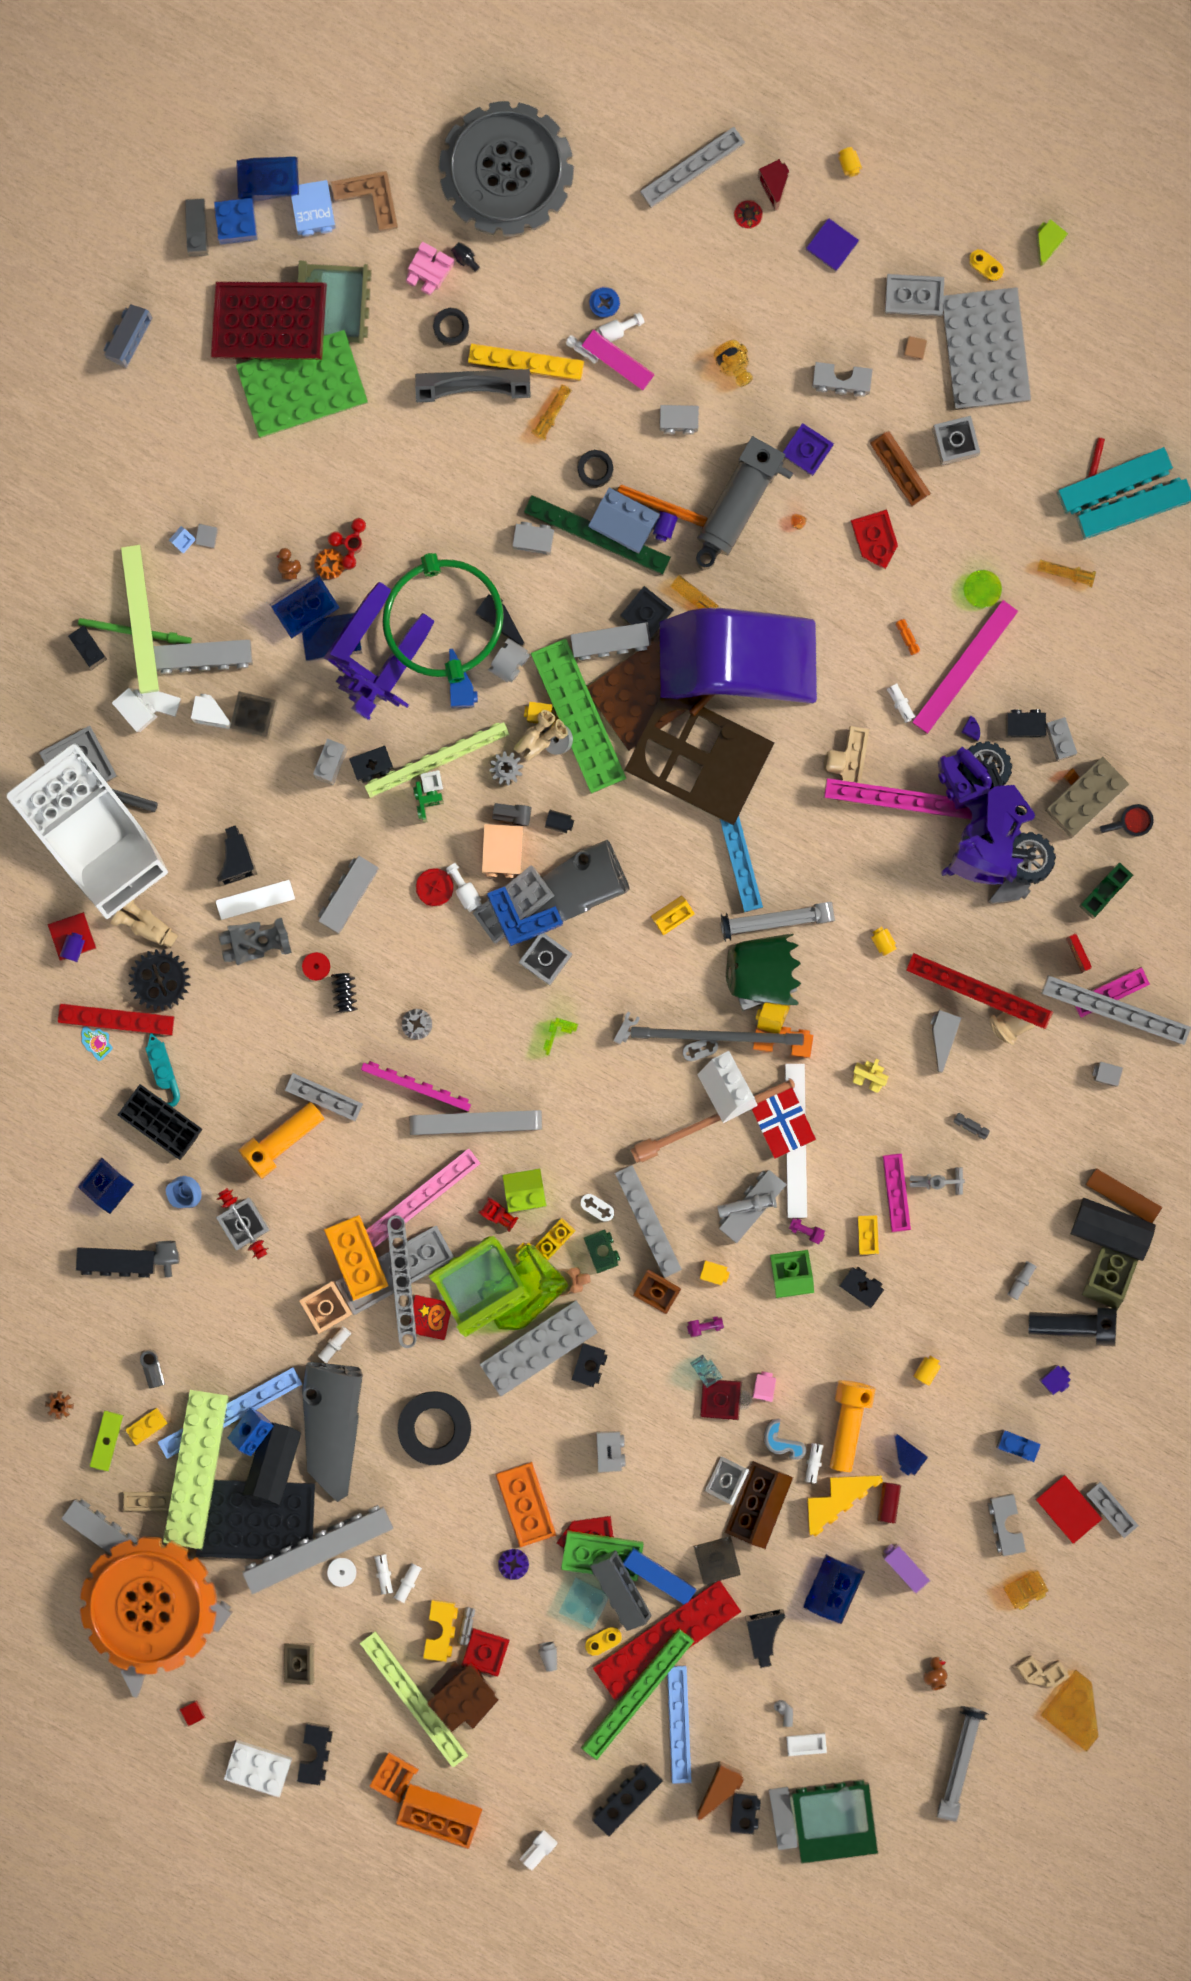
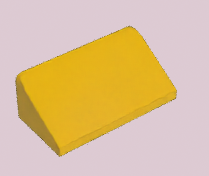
(672, 915)

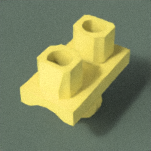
(872, 1072)

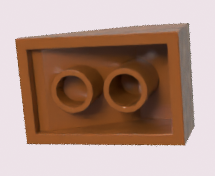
(721, 1787)

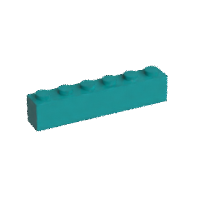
(1115, 480)
(1134, 509)

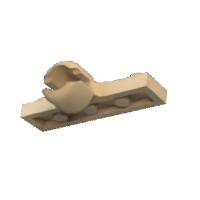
(851, 761)

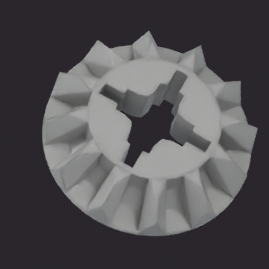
(425, 1020)

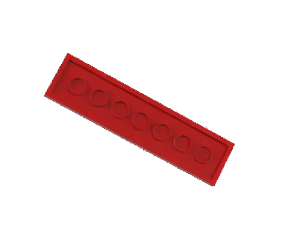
(696, 1619)

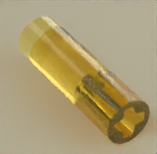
(692, 594)

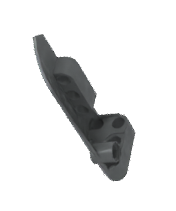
(585, 885)
(331, 1423)

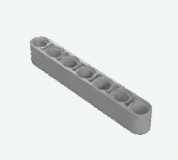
(475, 1122)
(399, 1291)

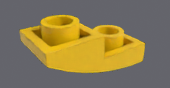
(555, 1238)

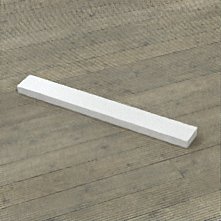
(797, 1158)

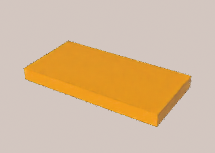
(356, 1257)

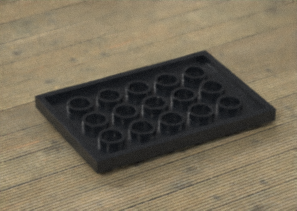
(253, 1528)

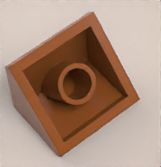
(657, 1291)

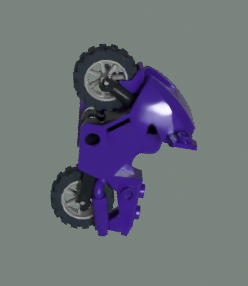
(986, 844)

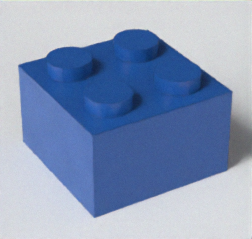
(236, 221)

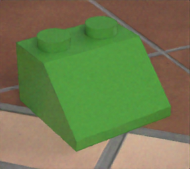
(792, 1273)

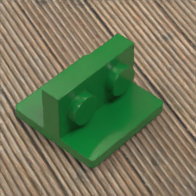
(431, 799)

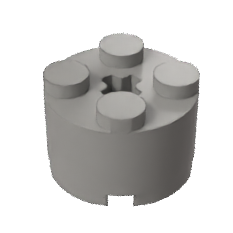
(508, 660)

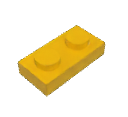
(868, 1235)
(146, 1426)

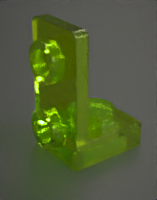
(566, 1027)

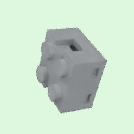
(609, 1451)

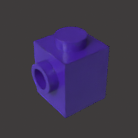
(1056, 1379)

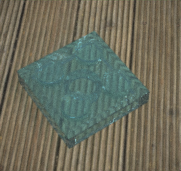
(584, 1603)

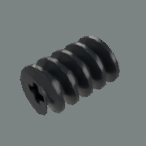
(344, 992)

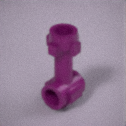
(816, 1234)
(694, 1327)

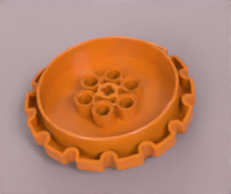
(127, 1638)

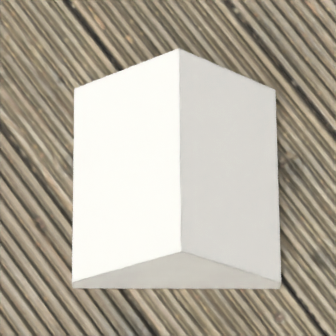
(726, 1480)

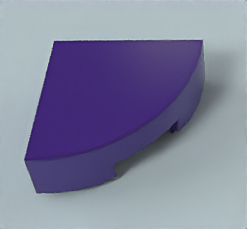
(972, 729)

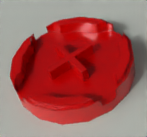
(434, 887)

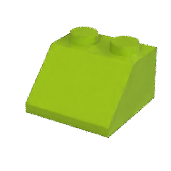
(524, 1190)

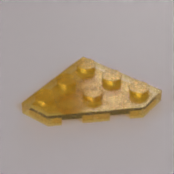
(1074, 1711)

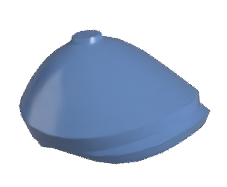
(183, 1192)

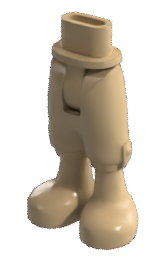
(148, 926)

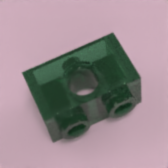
(602, 1263)

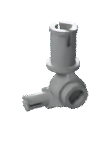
(939, 1181)

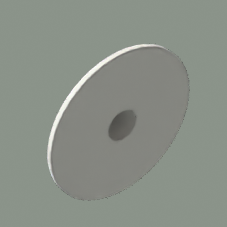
(341, 1572)

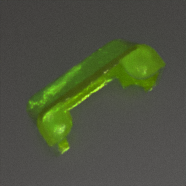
(542, 1283)

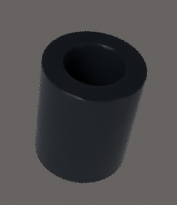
(559, 821)

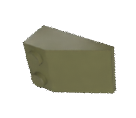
(1110, 1278)

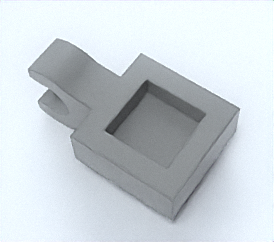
(623, 1032)

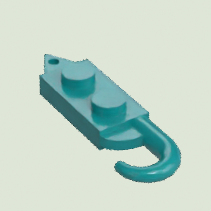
(162, 1068)

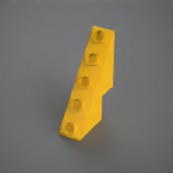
(842, 1494)

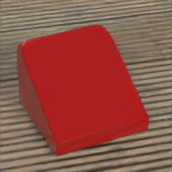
(192, 1713)

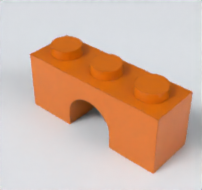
(796, 1050)

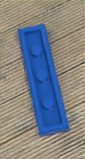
(659, 1576)

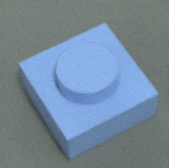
(182, 539)

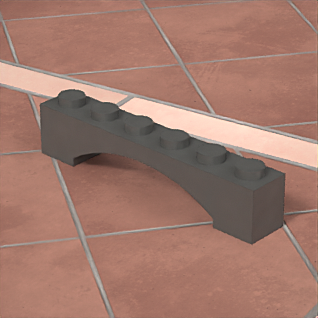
(436, 385)

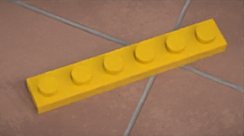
(515, 359)

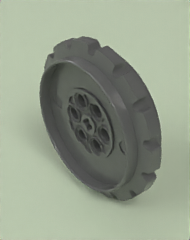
(517, 131)

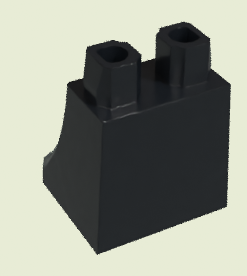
(238, 859)
(762, 1633)

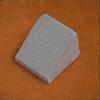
(206, 535)

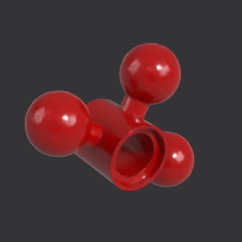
(335, 539)

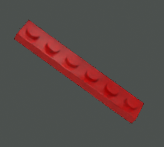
(116, 1019)

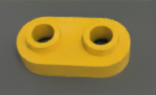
(984, 266)
(603, 1641)

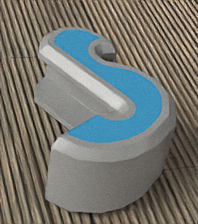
(779, 1445)

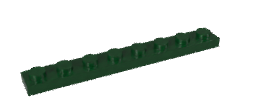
(579, 527)

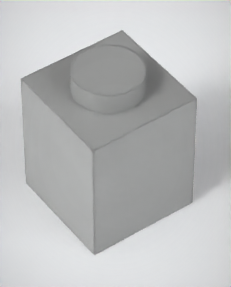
(1107, 1073)

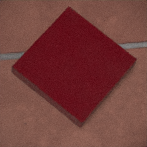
(721, 1400)

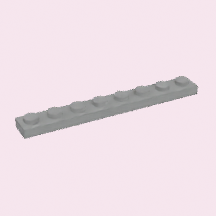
(1116, 1010)

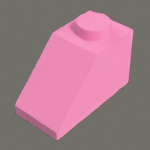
(764, 1386)

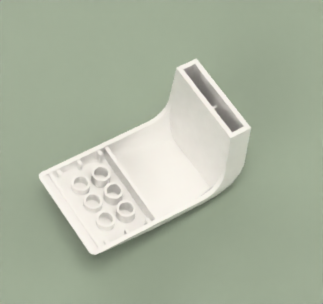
(88, 830)

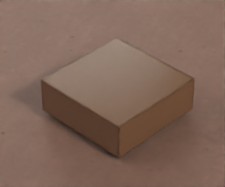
(915, 347)

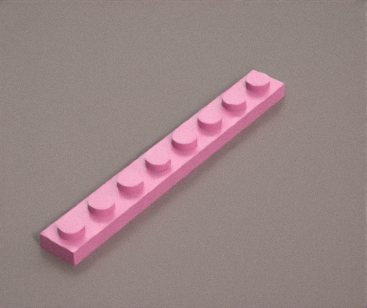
(423, 1196)

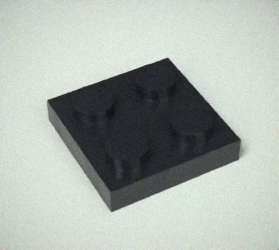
(647, 608)

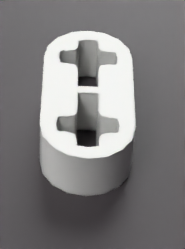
(599, 1203)

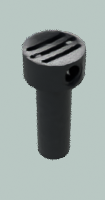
(1076, 1325)

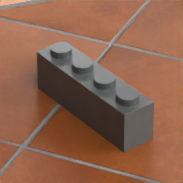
(621, 1590)

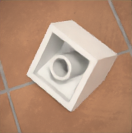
(208, 712)

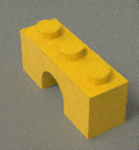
(439, 1647)

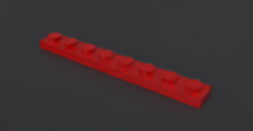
(979, 991)

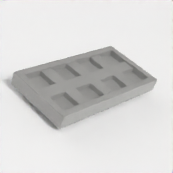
(527, 894)

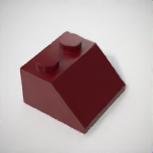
(774, 180)

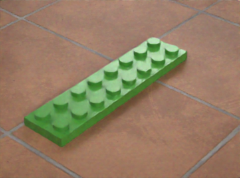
(579, 714)

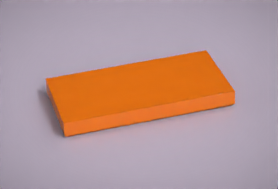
(526, 1504)

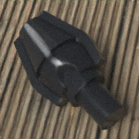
(464, 256)

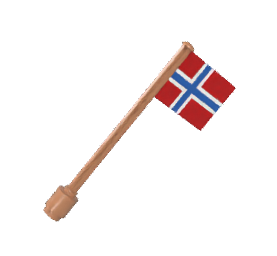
(776, 1113)

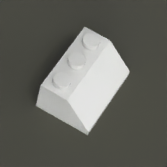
(726, 1087)

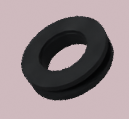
(408, 1437)

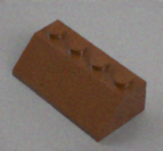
(758, 1505)

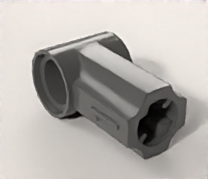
(516, 814)
(152, 1371)

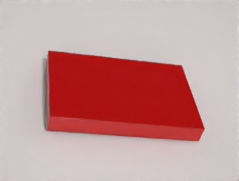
(1068, 1509)

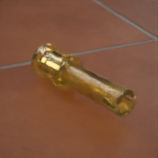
(547, 420)
(1076, 575)

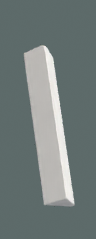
(255, 899)

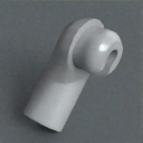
(787, 1712)

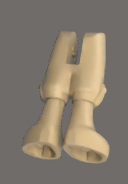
(535, 741)

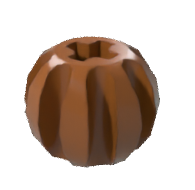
(60, 1398)

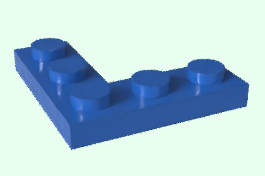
(521, 930)

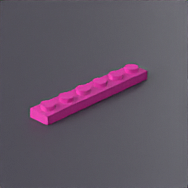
(408, 1082)

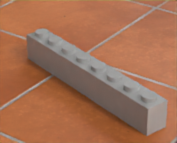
(318, 1549)

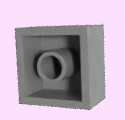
(956, 440)
(545, 958)

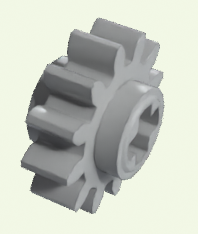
(511, 763)

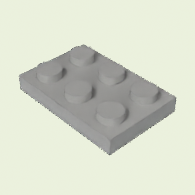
(914, 295)

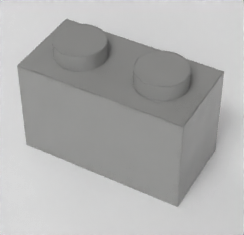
(679, 418)
(533, 538)
(1061, 739)

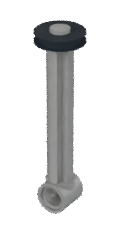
(818, 913)
(950, 1806)

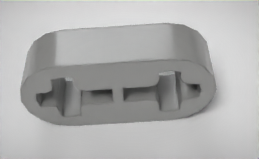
(701, 1054)

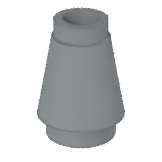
(548, 1654)

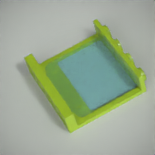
(479, 1285)

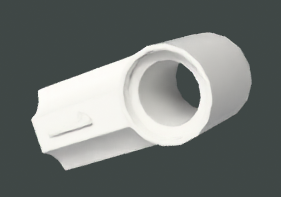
(541, 1846)

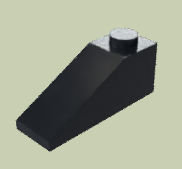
(488, 614)

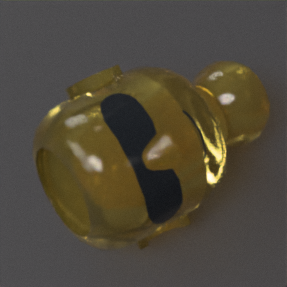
(733, 361)

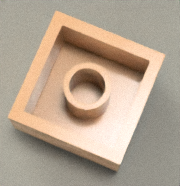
(326, 1307)

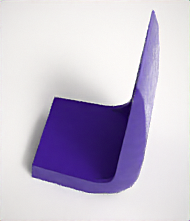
(738, 655)

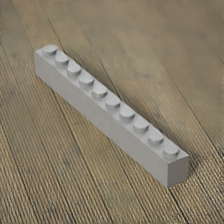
(109, 1534)

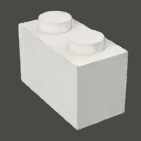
(134, 709)

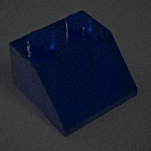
(105, 1185)

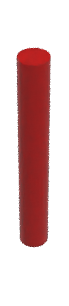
(1096, 457)

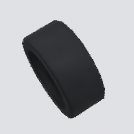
(451, 312)
(591, 482)

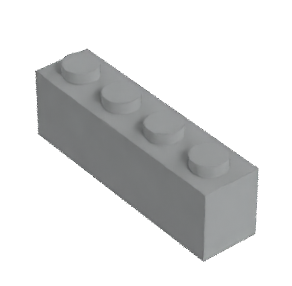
(611, 639)
(348, 895)
(738, 1224)

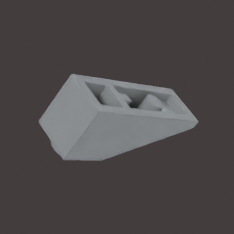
(944, 1032)
(783, 1818)

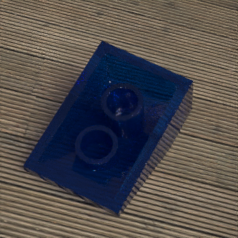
(267, 178)
(322, 635)

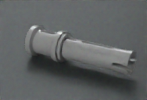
(756, 1203)

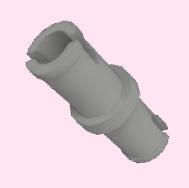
(1021, 1280)

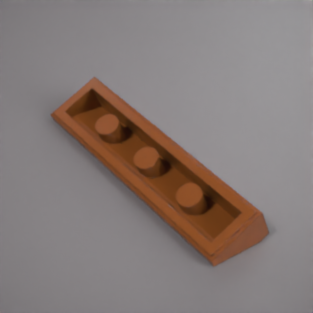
(900, 468)
(1123, 1195)

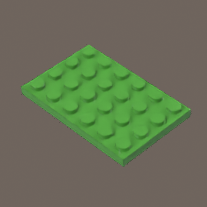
(301, 391)

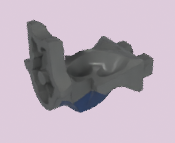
(242, 941)

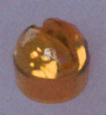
(798, 521)

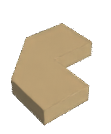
(1049, 1677)

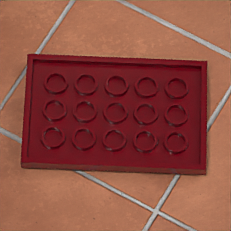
(269, 320)

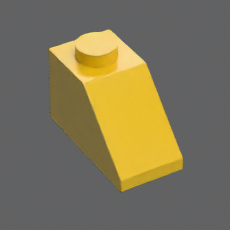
(772, 1017)

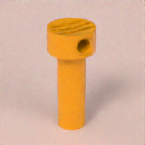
(280, 1140)
(854, 1399)

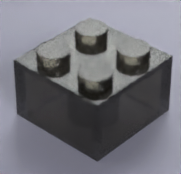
(253, 715)

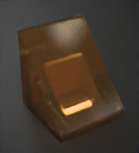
(1071, 776)

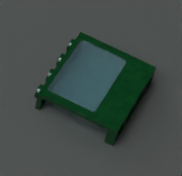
(825, 1831)

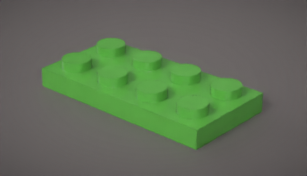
(583, 1549)

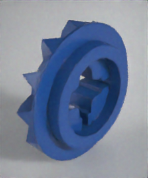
(605, 293)

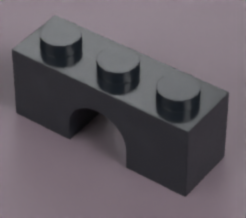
(317, 1736)

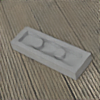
(1112, 1509)

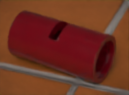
(889, 1502)

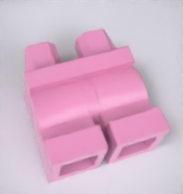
(428, 271)

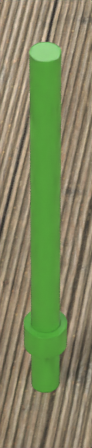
(171, 637)

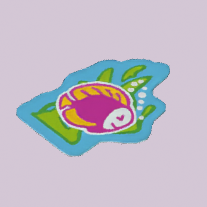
(96, 1042)

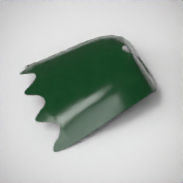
(763, 970)

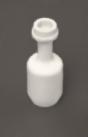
(614, 330)
(466, 892)

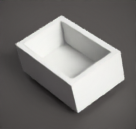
(258, 1768)

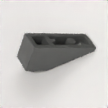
(196, 227)

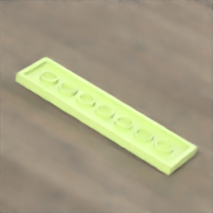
(196, 1469)

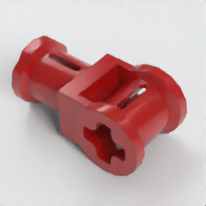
(497, 1213)

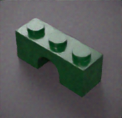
(1106, 890)

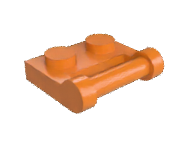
(387, 1775)

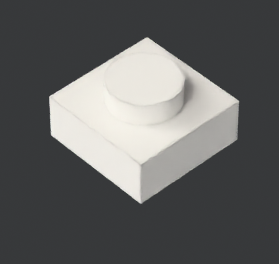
(431, 781)

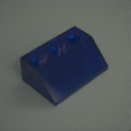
(304, 606)
(833, 1589)

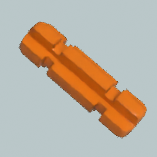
(908, 637)

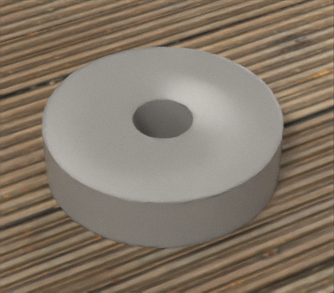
(561, 746)

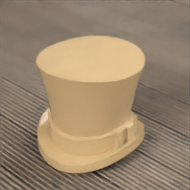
(1008, 1027)

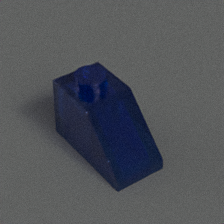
(908, 1456)

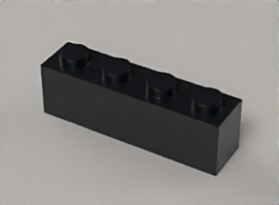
(115, 1260)

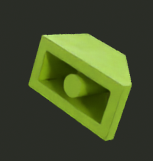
(1049, 239)

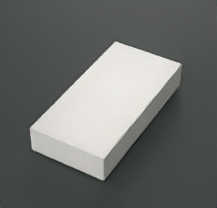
(162, 702)
(806, 1744)

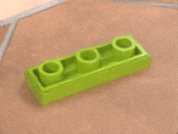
(104, 1452)

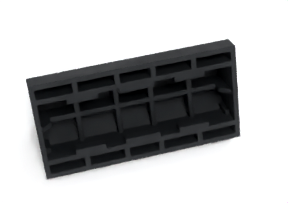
(160, 1122)
(1113, 1229)
(272, 1465)

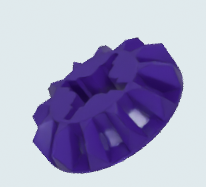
(508, 1556)

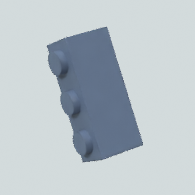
(128, 335)
(624, 520)

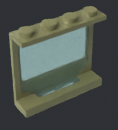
(344, 297)

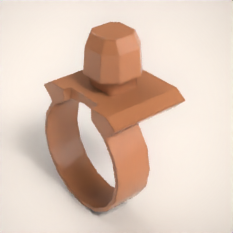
(578, 1280)

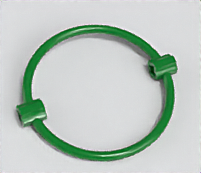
(431, 567)

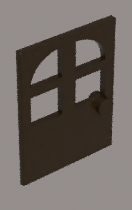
(726, 772)

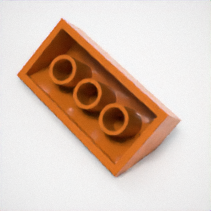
(439, 1816)

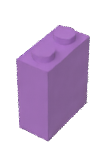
(905, 1567)

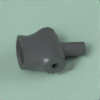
(167, 1255)

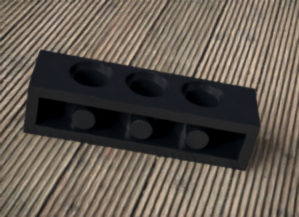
(610, 1824)

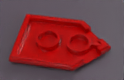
(875, 537)
(596, 1526)

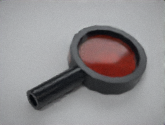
(1135, 821)

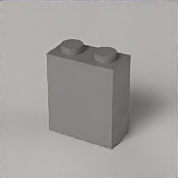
(330, 761)

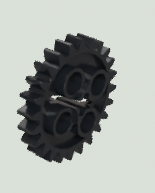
(175, 973)

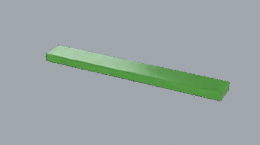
(637, 1694)

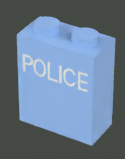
(313, 209)

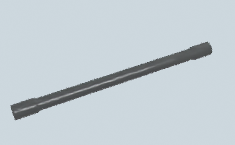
(788, 1038)

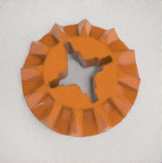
(324, 571)

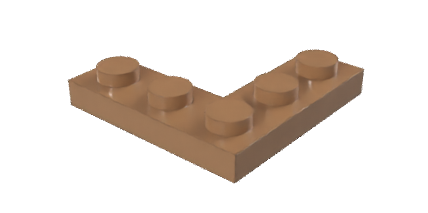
(371, 184)

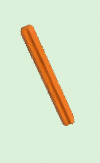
(663, 506)

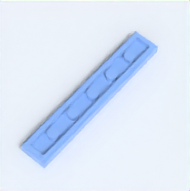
(679, 1725)

